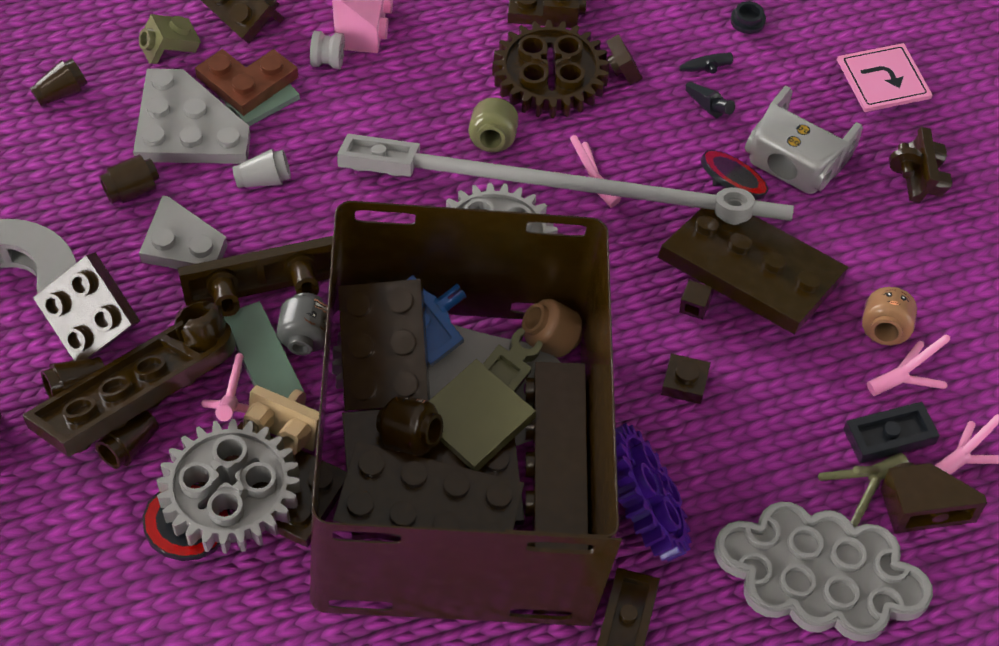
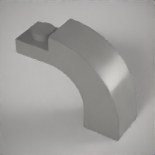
(35, 250)

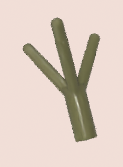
(874, 473)

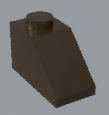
(928, 498)

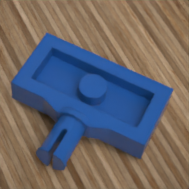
(440, 332)

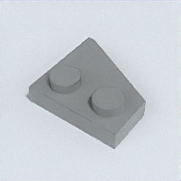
(180, 238)

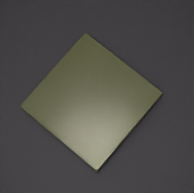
(480, 415)

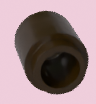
(129, 179)

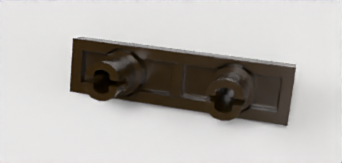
(258, 272)

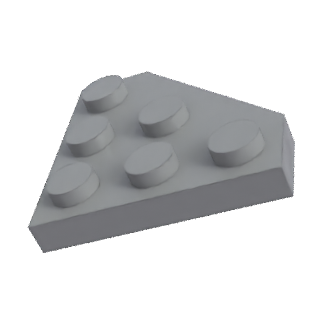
(187, 123)

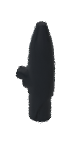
(708, 63)

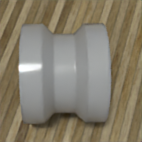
(327, 49)

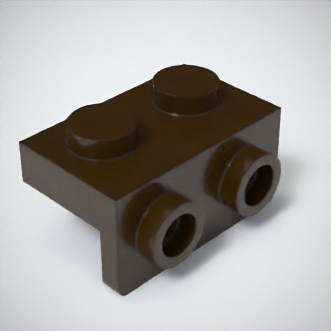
(245, 16)

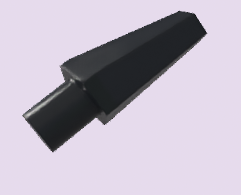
(710, 100)

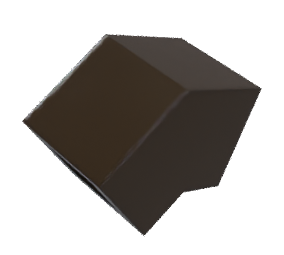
(696, 299)

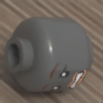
(302, 323)

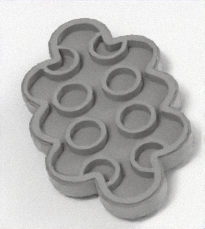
(823, 571)

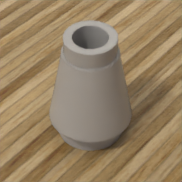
(263, 170)

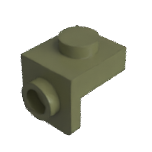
(167, 34)

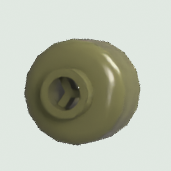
(493, 125)

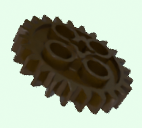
(578, 68)

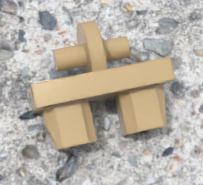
(284, 417)

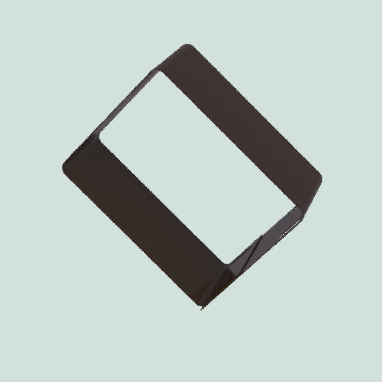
(478, 571)

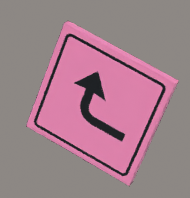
(884, 77)

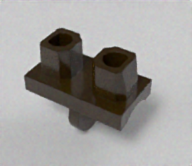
(920, 164)

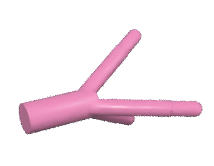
(588, 161)
(901, 373)
(229, 402)
(962, 454)

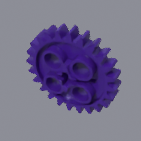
(650, 496)

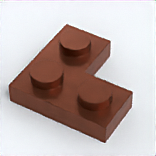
(246, 86)

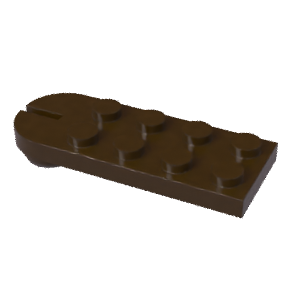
(135, 380)

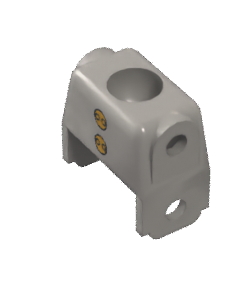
(797, 148)

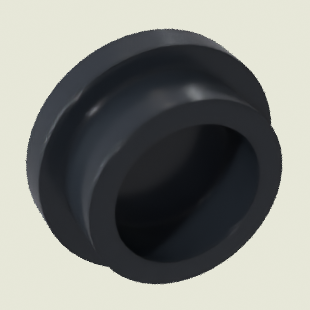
(748, 17)

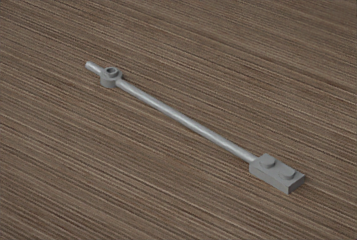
(401, 158)

